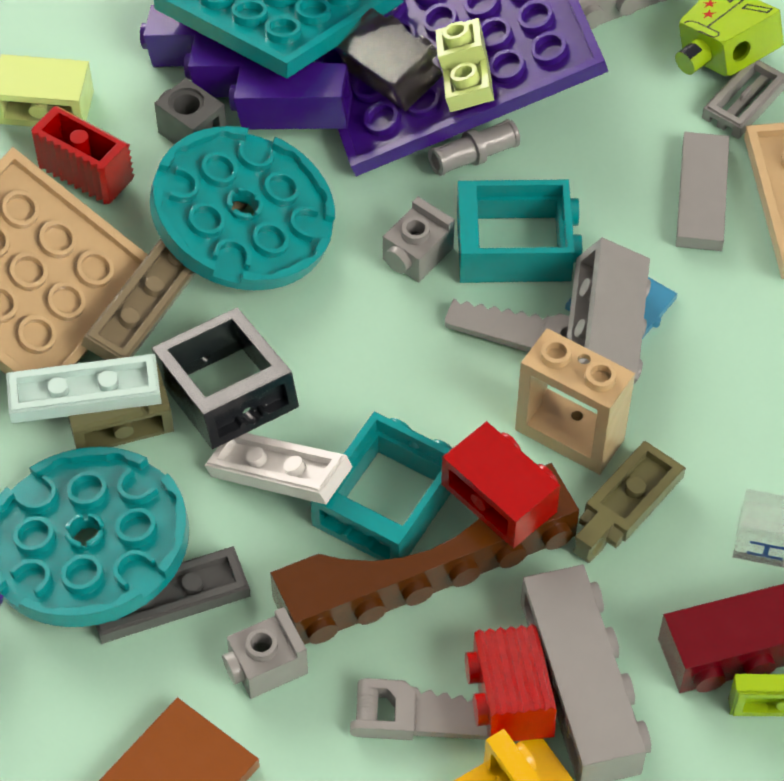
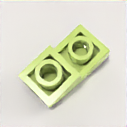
(464, 65)

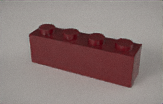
(724, 638)

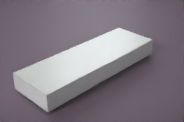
(280, 467)

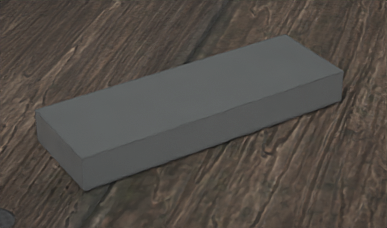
(195, 588)

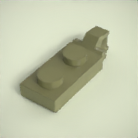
(626, 500)

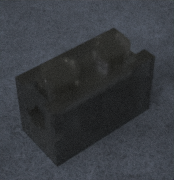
(390, 58)

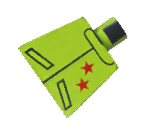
(728, 35)

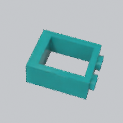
(516, 200)
(366, 528)

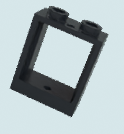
(221, 415)

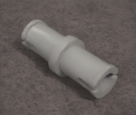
(474, 147)

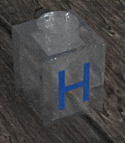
(761, 529)

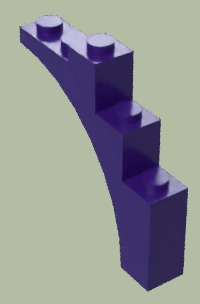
(309, 99)

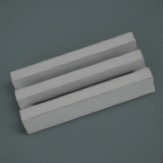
(753, 112)

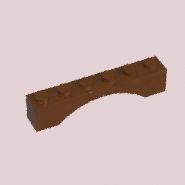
(336, 593)

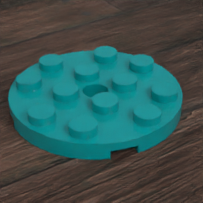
(232, 248)
(119, 569)

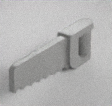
(503, 327)
(413, 713)

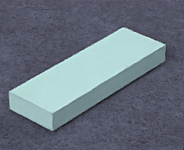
(83, 388)

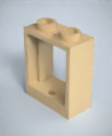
(561, 423)

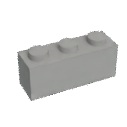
(610, 303)

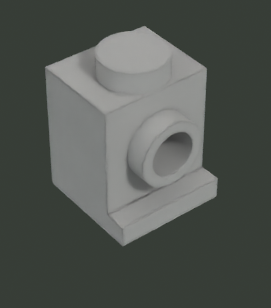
(419, 240)
(266, 670)

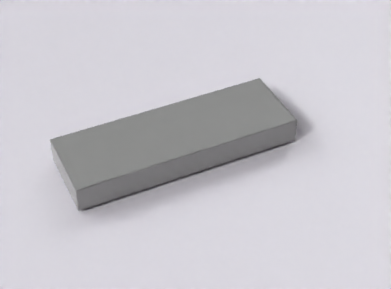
(702, 191)

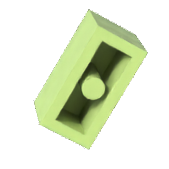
(38, 84)

